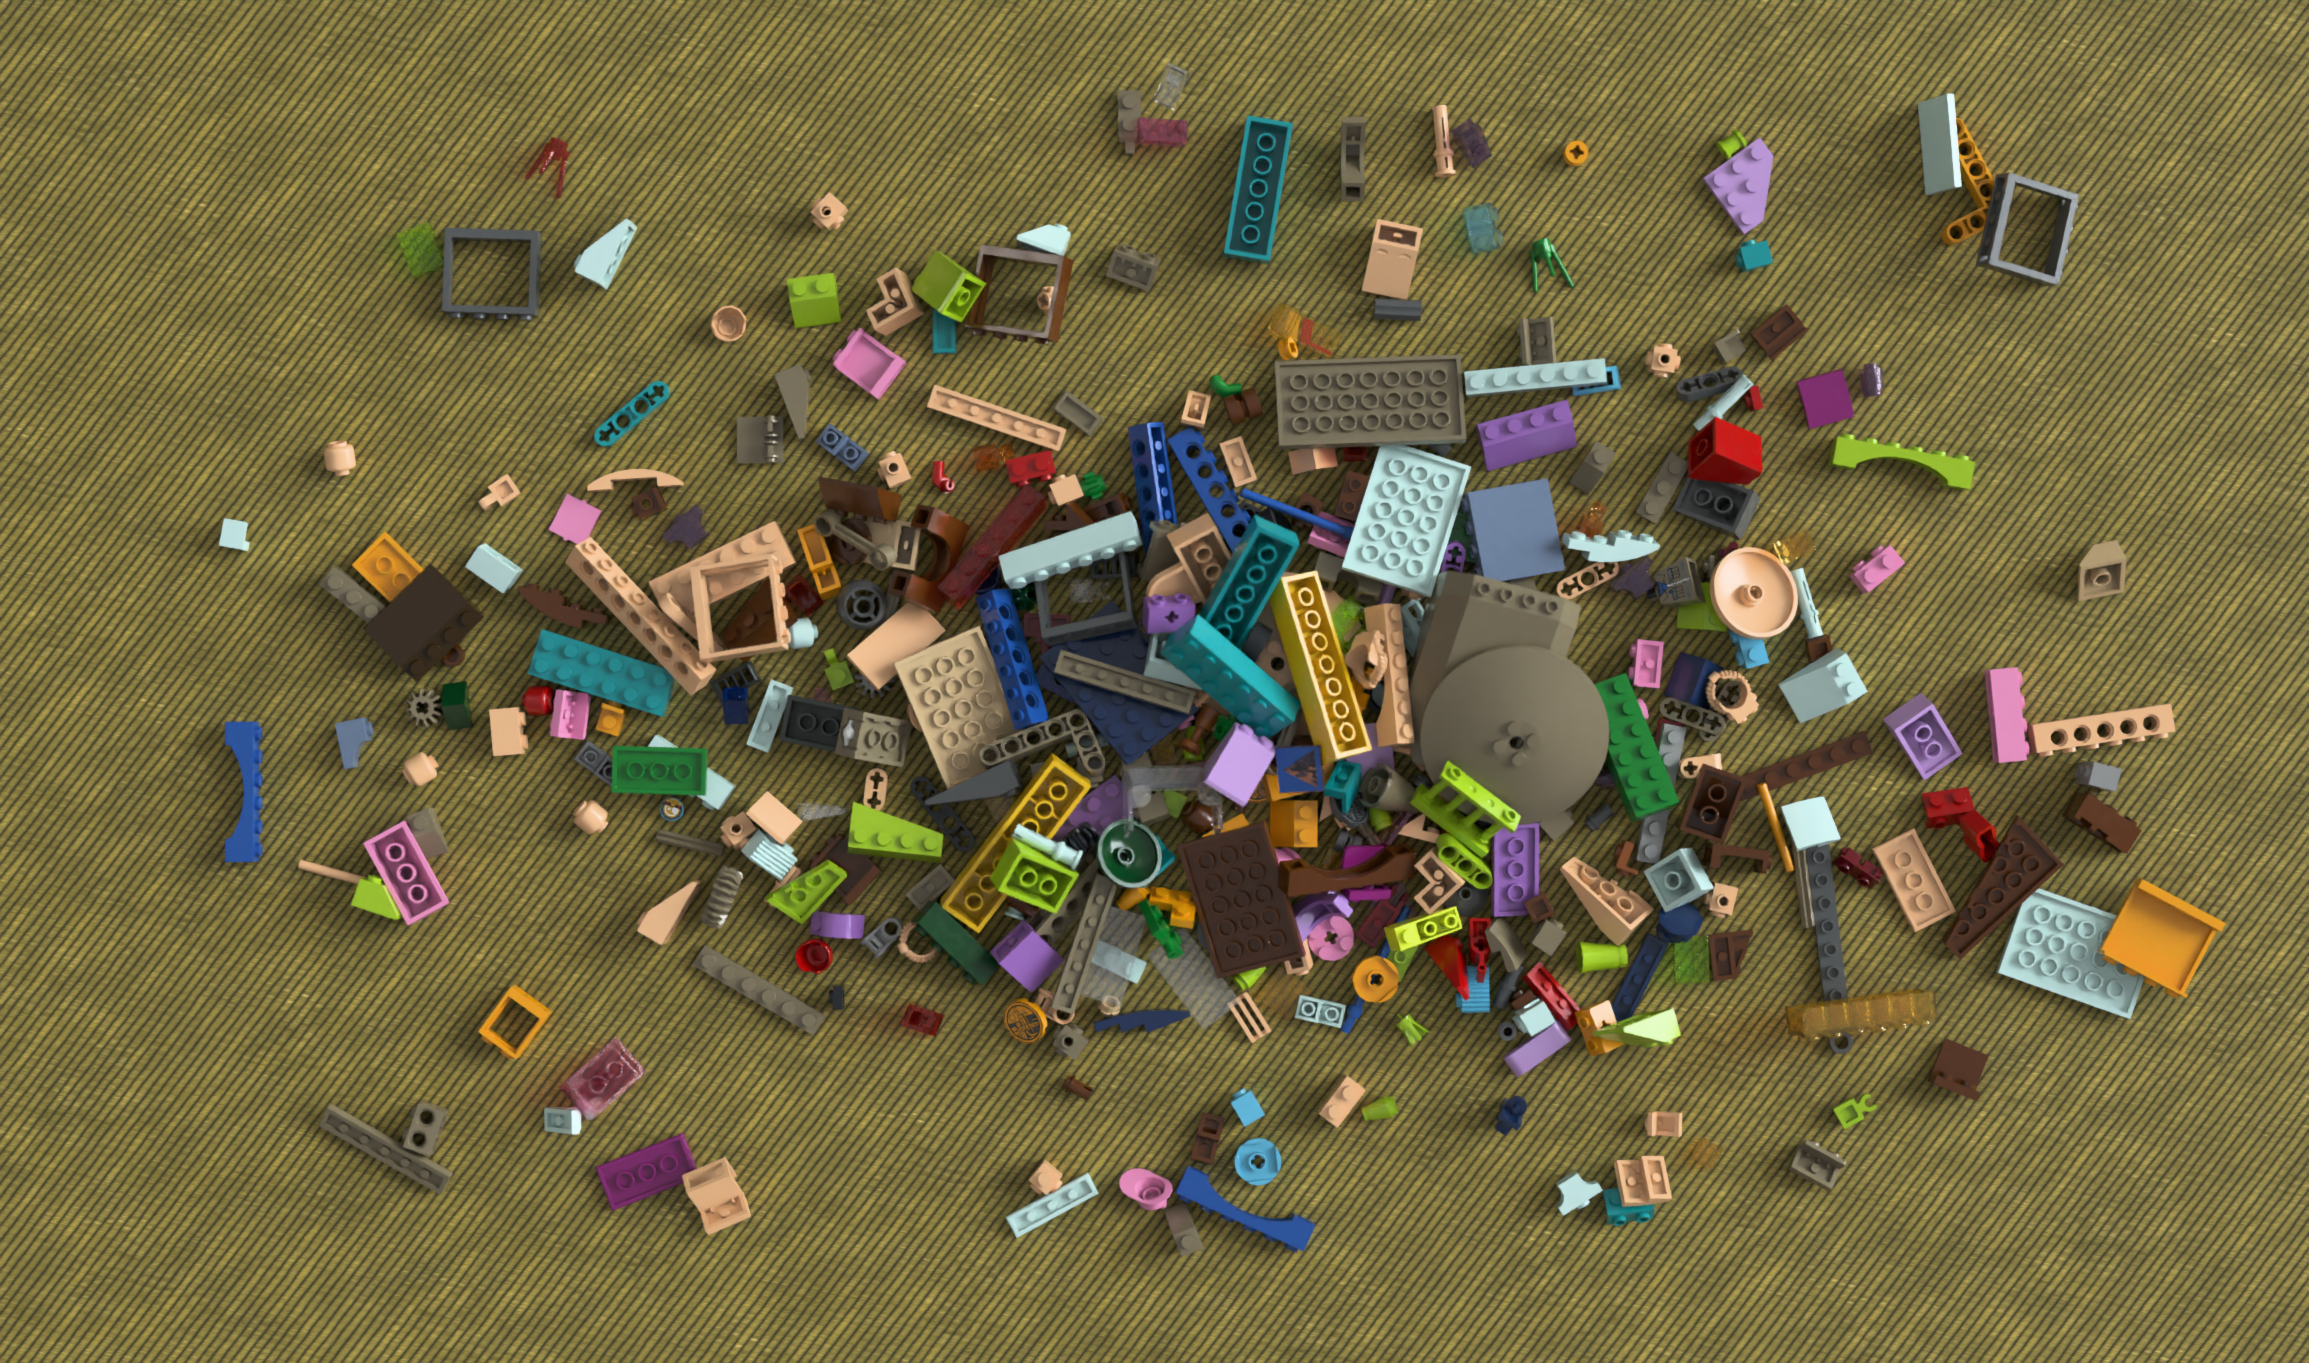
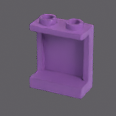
(1026, 956)

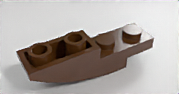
(554, 606)

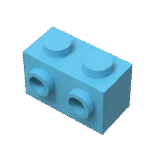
(1749, 651)

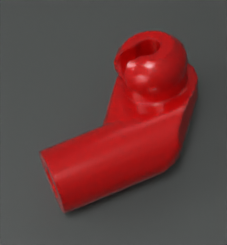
(940, 480)

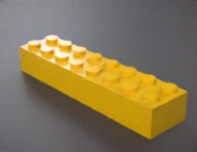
(1318, 667)
(1040, 808)

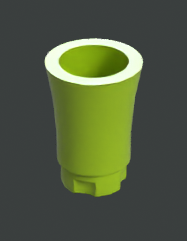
(1600, 956)

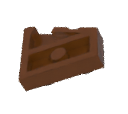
(1727, 953)

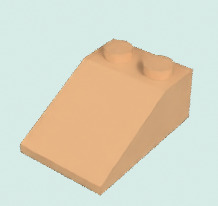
(664, 918)

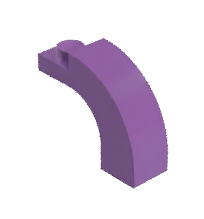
(1317, 908)

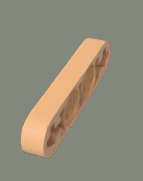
(685, 619)

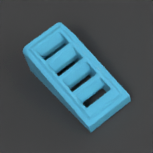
(1614, 370)

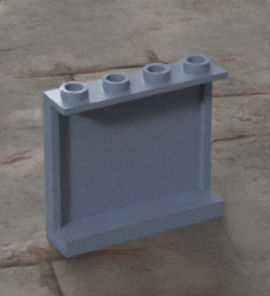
(1513, 531)

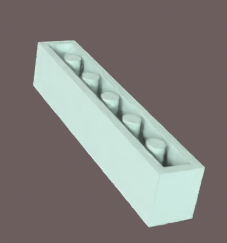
(1535, 377)
(1070, 550)

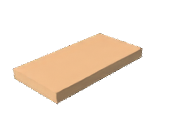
(897, 638)
(1913, 880)

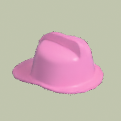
(1146, 1188)

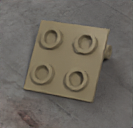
(760, 439)

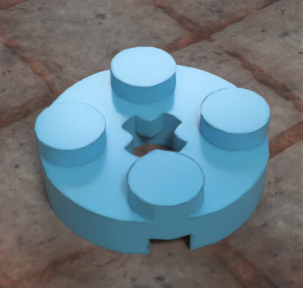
(1268, 1169)

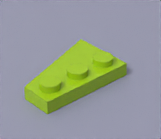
(808, 891)

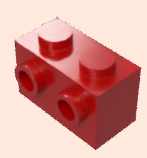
(1030, 468)

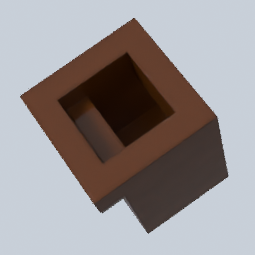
(657, 504)

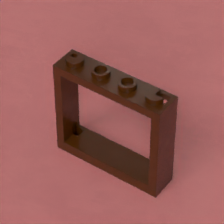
(984, 272)

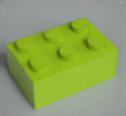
(1033, 876)

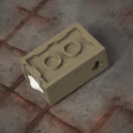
(873, 737)

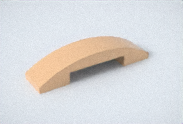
(606, 482)

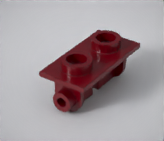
(1865, 874)

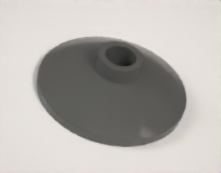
(1470, 905)

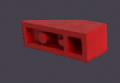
(1451, 961)

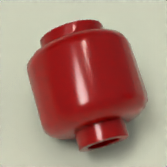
(539, 700)

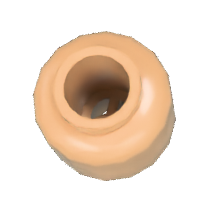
(339, 457)
(420, 769)
(590, 817)

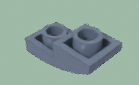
(842, 447)

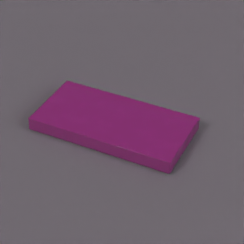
(646, 1171)

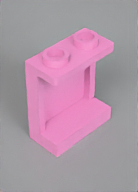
(868, 363)

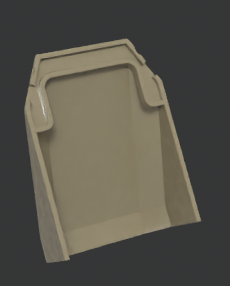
(1474, 615)

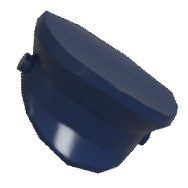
(1678, 924)

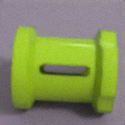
(1731, 144)

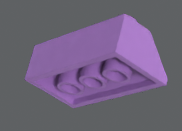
(1526, 435)

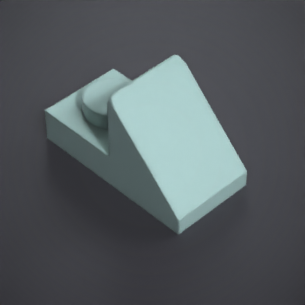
(562, 1120)

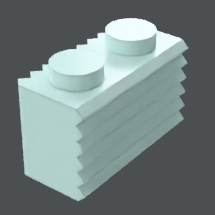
(770, 854)

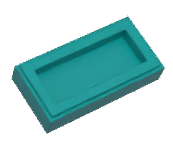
(943, 333)

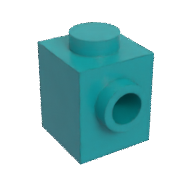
(1753, 256)

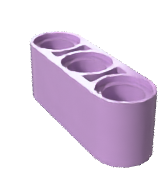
(1537, 1048)

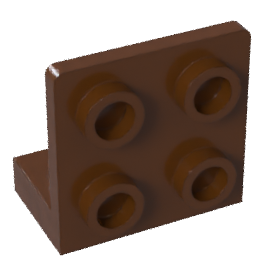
(1958, 1069)

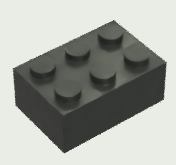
(812, 722)

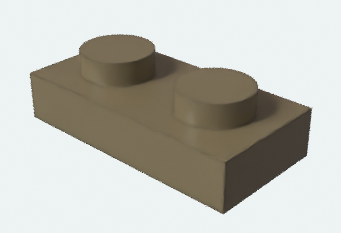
(930, 886)

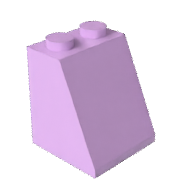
(1239, 763)

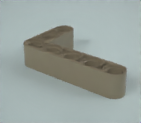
(1047, 740)

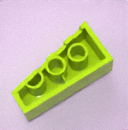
(891, 837)

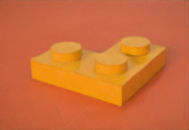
(1178, 902)

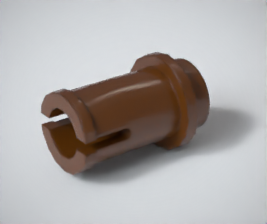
(1077, 1088)

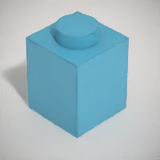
(1246, 1106)

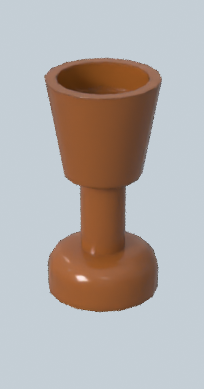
(1205, 721)

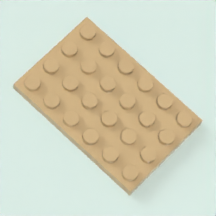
(957, 703)

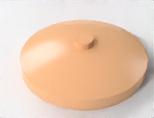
(1753, 593)

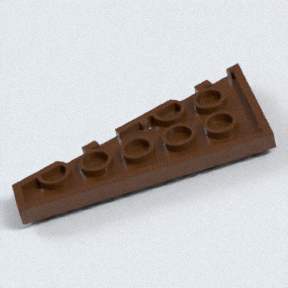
(2010, 877)

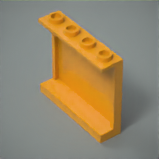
(2159, 938)

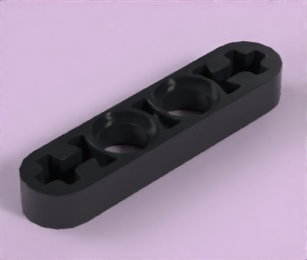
(940, 815)

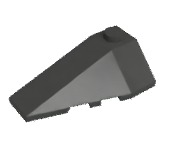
(994, 783)

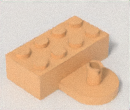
(1200, 565)

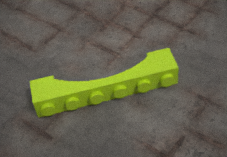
(1953, 472)

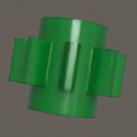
(1093, 485)

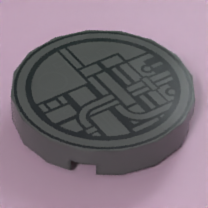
(1357, 814)

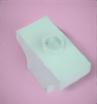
(1575, 1192)

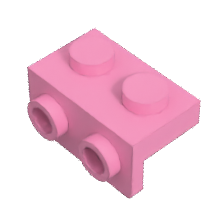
(1329, 540)
(1646, 663)
(570, 714)

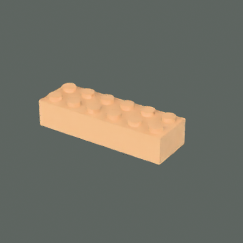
(760, 542)

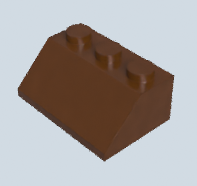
(860, 500)

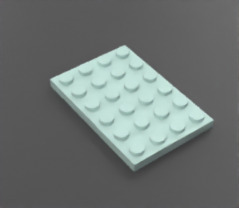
(1406, 518)
(2057, 948)

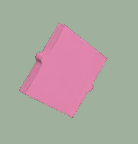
(575, 519)

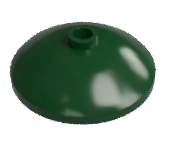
(1140, 853)

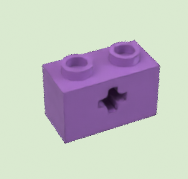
(1167, 612)

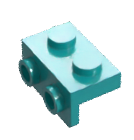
(1621, 1215)

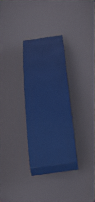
(1151, 1018)

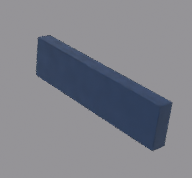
(1638, 977)

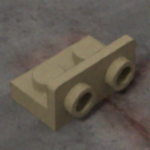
(1133, 267)

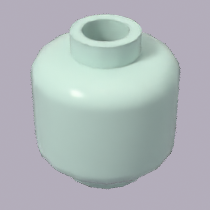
(802, 633)

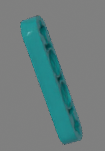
(634, 417)

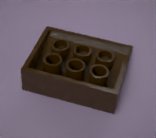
(423, 622)

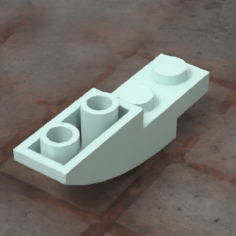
(1615, 548)

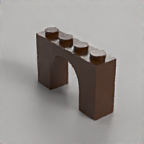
(947, 540)

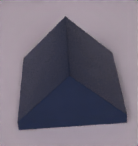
(1690, 679)

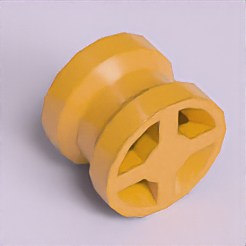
(1573, 157)

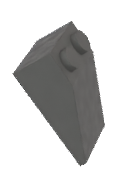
(1717, 505)

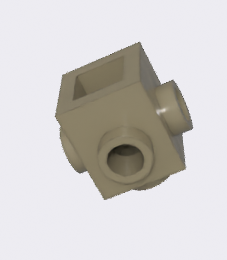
(1074, 1048)

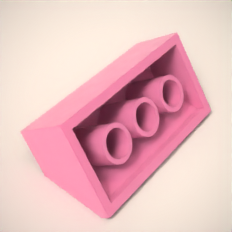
(406, 873)

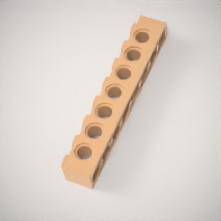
(640, 615)

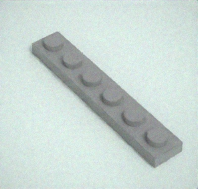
(1653, 827)

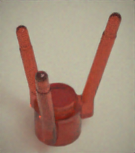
(553, 150)

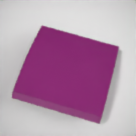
(1825, 398)

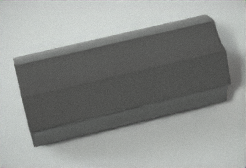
(1397, 309)

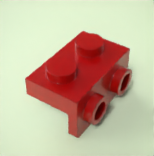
(1946, 807)

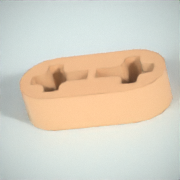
(881, 791)

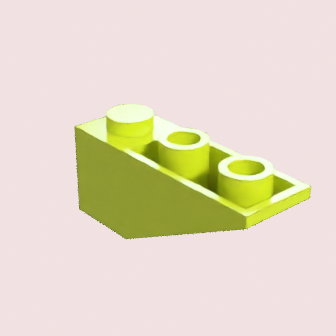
(1422, 928)

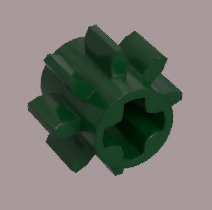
(1025, 597)

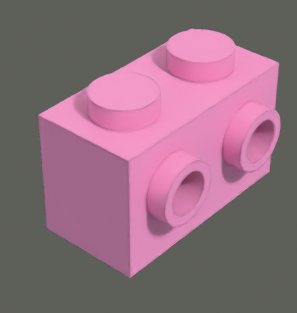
(1876, 569)

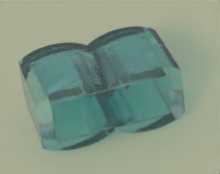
(1481, 228)

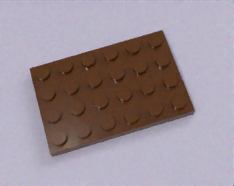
(1238, 899)

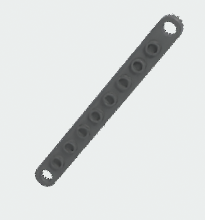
(1827, 931)

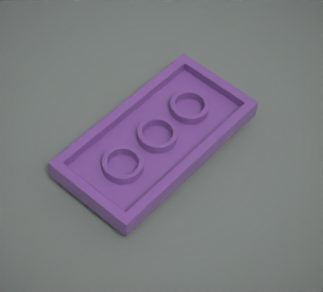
(1098, 808)
(1514, 869)

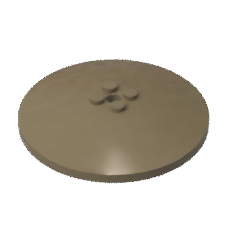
(1526, 696)

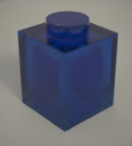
(736, 705)

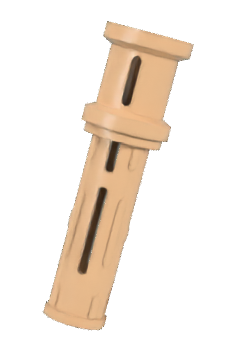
(1443, 152)

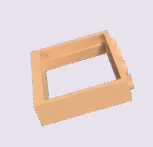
(702, 609)

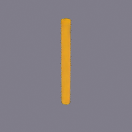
(1775, 826)

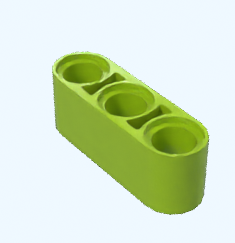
(1467, 870)

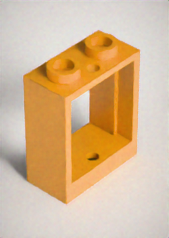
(528, 1003)

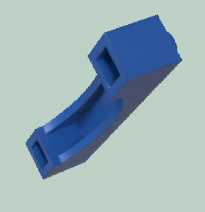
(244, 842)
(1292, 1231)

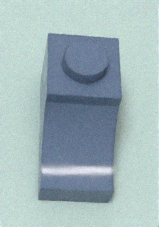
(351, 738)

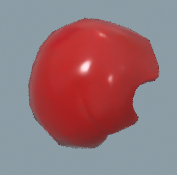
(813, 956)

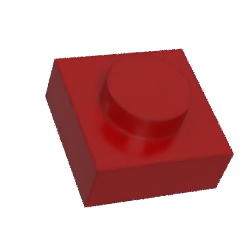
(1753, 399)

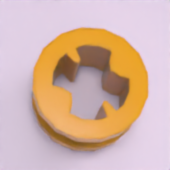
(1287, 349)

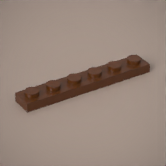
(1807, 764)

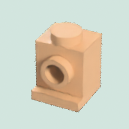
(1300, 966)

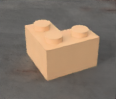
(899, 303)
(1441, 879)

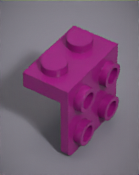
(1353, 856)

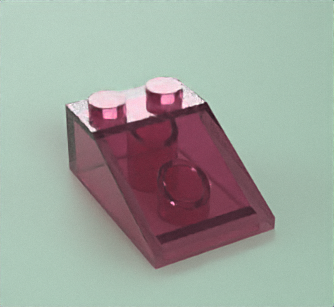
(602, 1079)

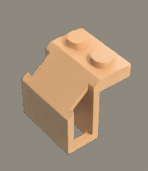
(716, 1195)

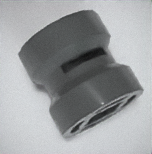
(1342, 839)

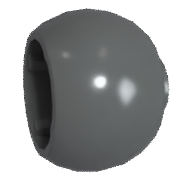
(875, 592)

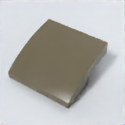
(1504, 939)

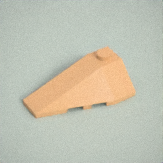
(1612, 908)

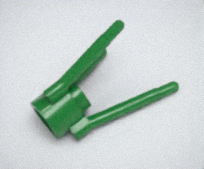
(1544, 251)

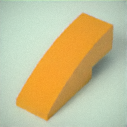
(820, 562)

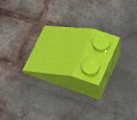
(1643, 1029)

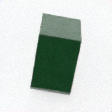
(456, 705)

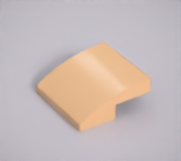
(1642, 1181)

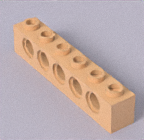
(2161, 723)

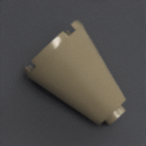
(1387, 790)

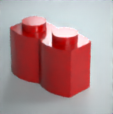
(1979, 835)

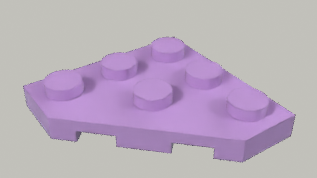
(1743, 185)

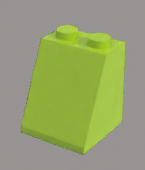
(947, 286)

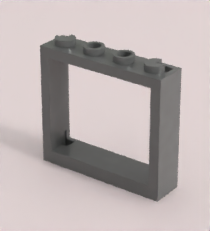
(1996, 223)
(493, 235)
(1091, 627)

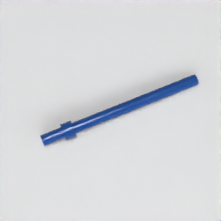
(1345, 532)
(1354, 1010)

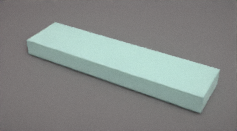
(1052, 1205)

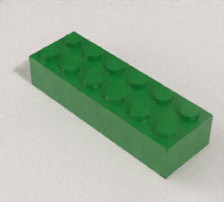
(1633, 753)

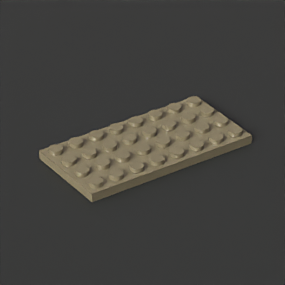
(1370, 402)

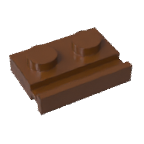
(1779, 332)

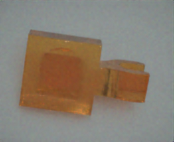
(988, 456)
(1592, 524)

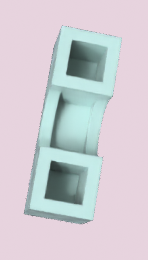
(1533, 1017)

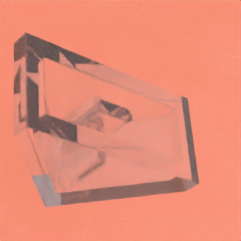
(1171, 86)

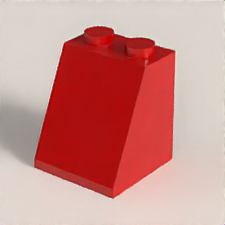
(1725, 454)

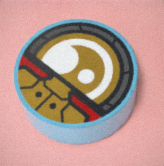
(672, 809)

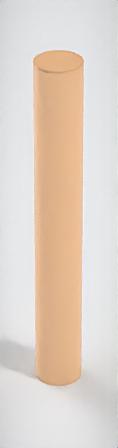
(330, 872)

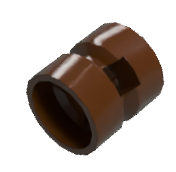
(1243, 406)

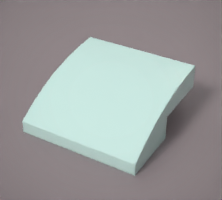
(1810, 823)

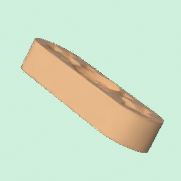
(1574, 592)

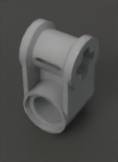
(880, 939)

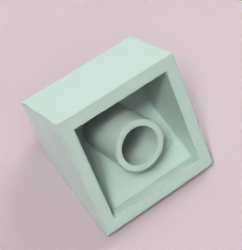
(1678, 879)

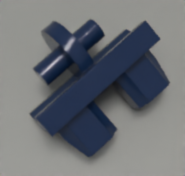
(1510, 1114)

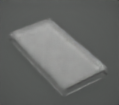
(1114, 956)
(1195, 981)

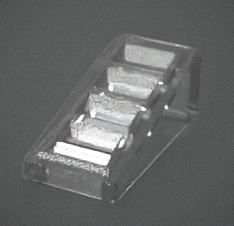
(812, 811)

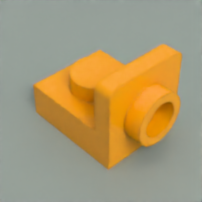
(611, 718)

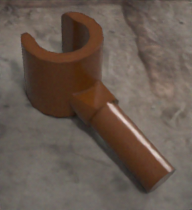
(1236, 807)

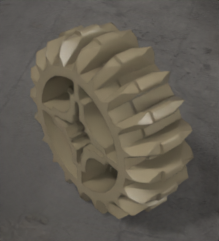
(721, 897)

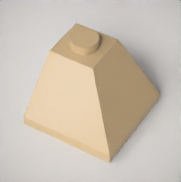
(2102, 571)

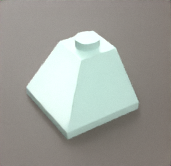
(1046, 239)

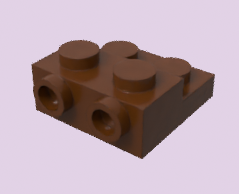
(1110, 507)

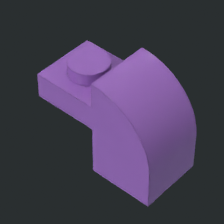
(837, 925)

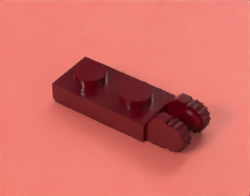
(1381, 916)

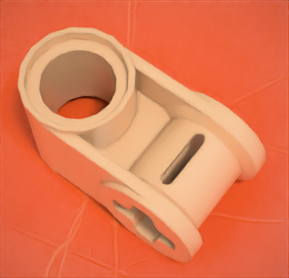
(1713, 760)
(1050, 1012)

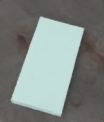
(1939, 144)

